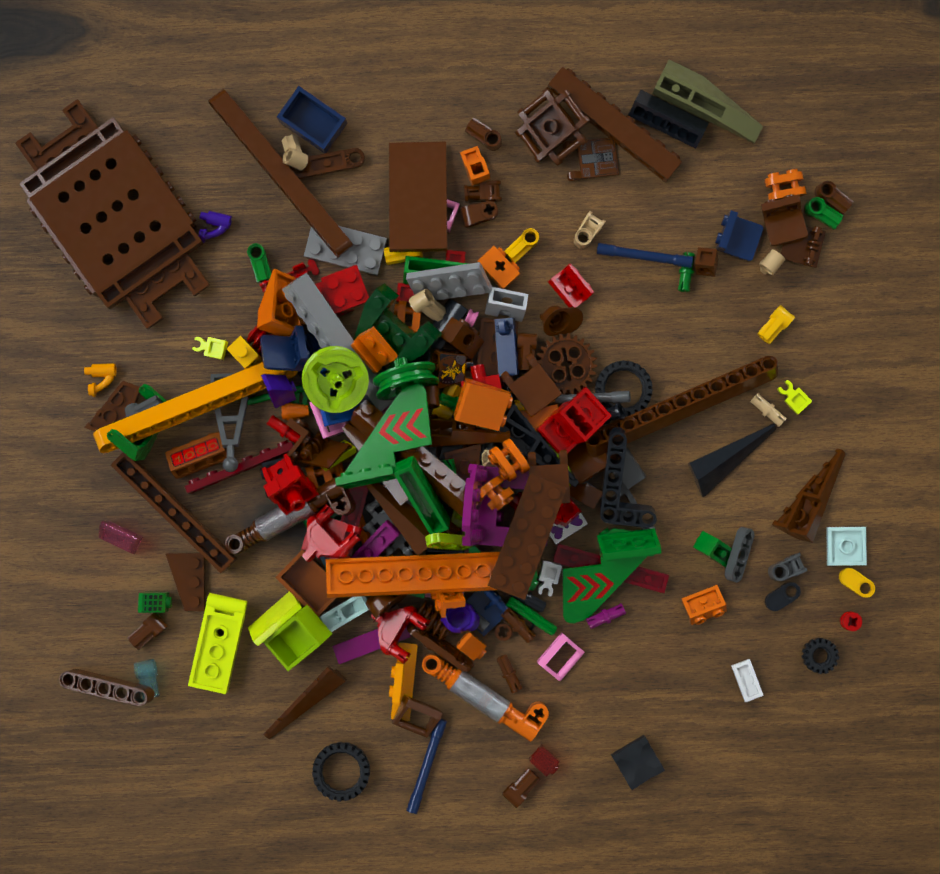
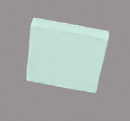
(846, 546)

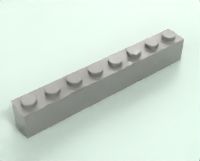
(326, 326)

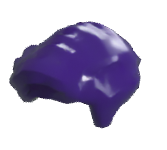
(461, 619)

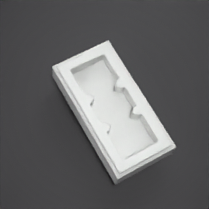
(747, 680)

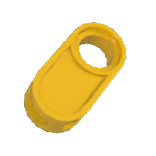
(853, 580)

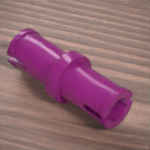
(606, 616)

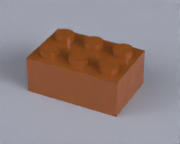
(306, 583)

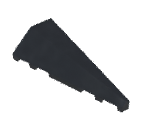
(529, 440)
(715, 466)

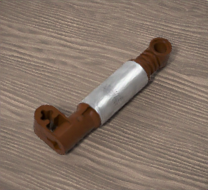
(277, 521)

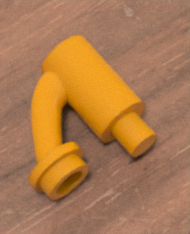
(107, 370)

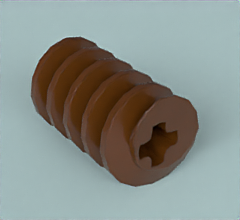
(435, 621)

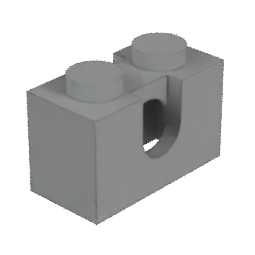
(513, 310)

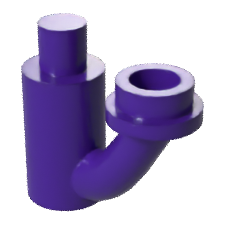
(217, 219)

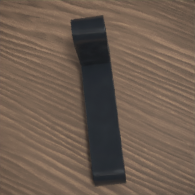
(615, 485)

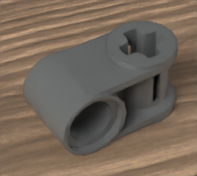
(790, 566)

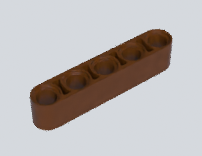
(98, 687)

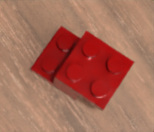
(343, 290)
(574, 421)

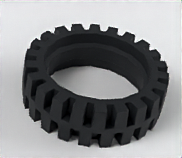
(638, 371)
(330, 792)

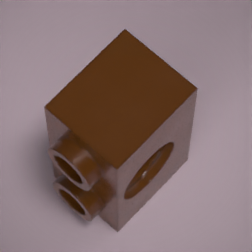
(461, 337)

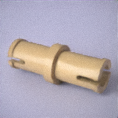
(768, 409)

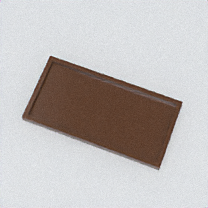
(417, 197)

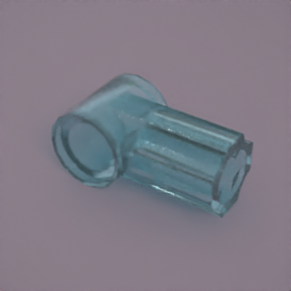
(146, 673)

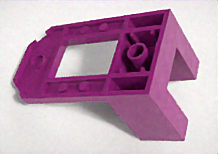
(483, 524)

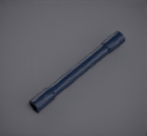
(677, 260)
(416, 796)

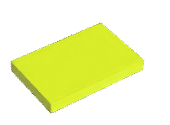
(274, 618)

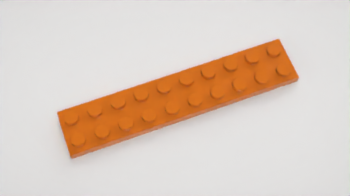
(409, 574)

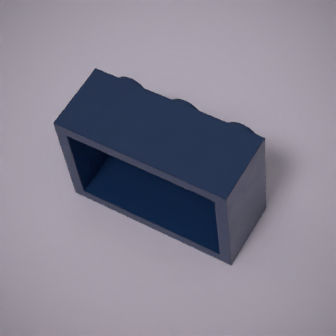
(312, 120)

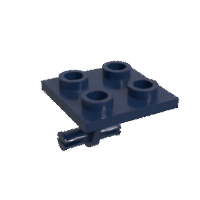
(489, 606)

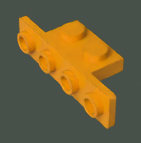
(403, 679)

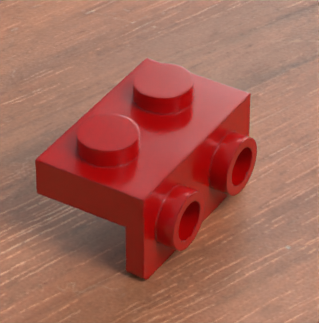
(571, 286)

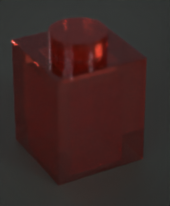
(544, 761)

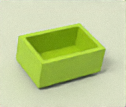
(297, 637)

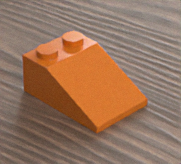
(275, 312)

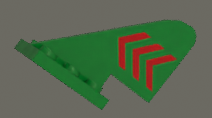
(400, 429)
(590, 586)

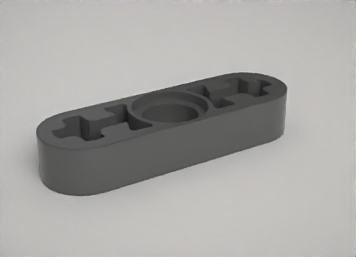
(743, 543)

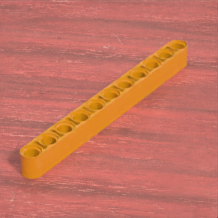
(187, 406)

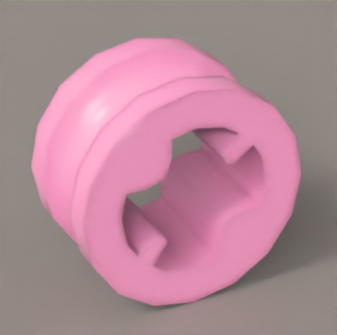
(471, 317)

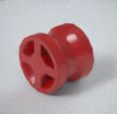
(847, 620)

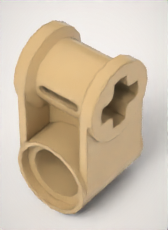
(590, 228)

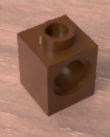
(706, 262)

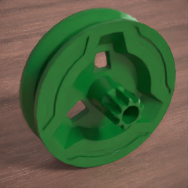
(402, 376)

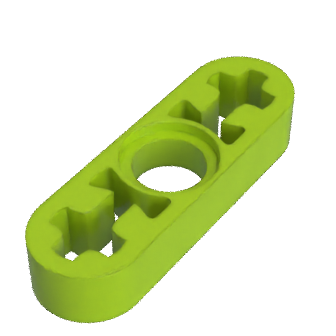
(445, 541)

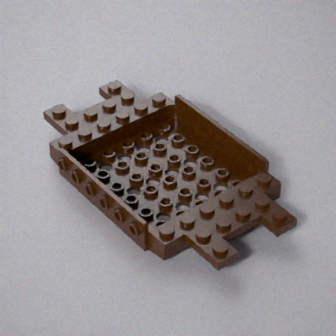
(148, 267)

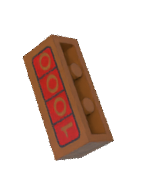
(196, 455)

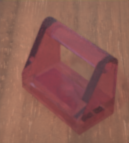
(119, 536)

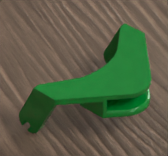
(136, 450)

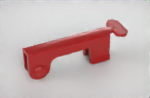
(298, 270)

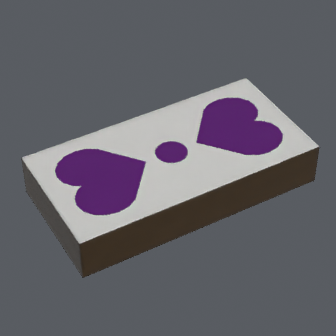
(560, 532)

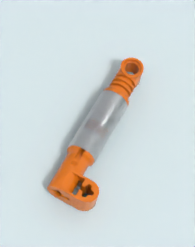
(487, 700)

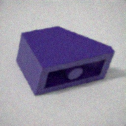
(279, 389)

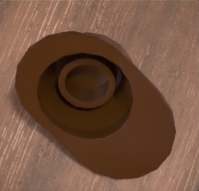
(561, 320)
(380, 604)

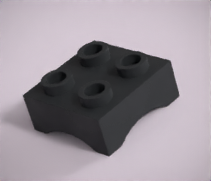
(637, 762)

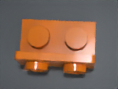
(373, 349)
(448, 600)
(704, 605)

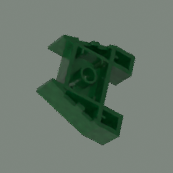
(393, 330)

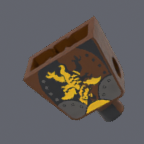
(449, 366)

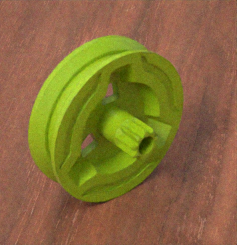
(336, 361)

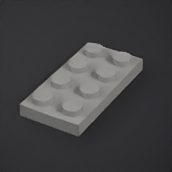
(365, 252)
(451, 281)

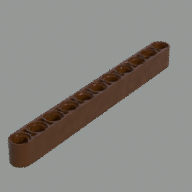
(280, 173)
(763, 369)

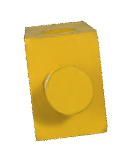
(244, 353)

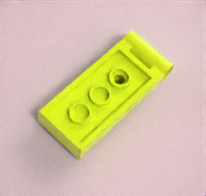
(217, 653)

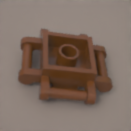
(552, 126)

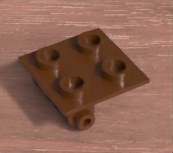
(805, 250)
(322, 451)

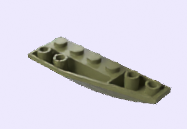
(704, 100)

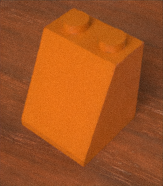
(482, 405)

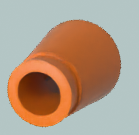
(294, 411)

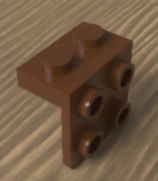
(784, 220)
(301, 428)

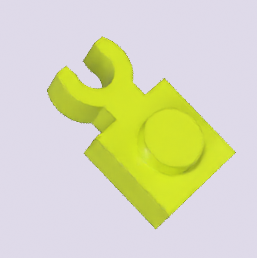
(213, 347)
(796, 399)

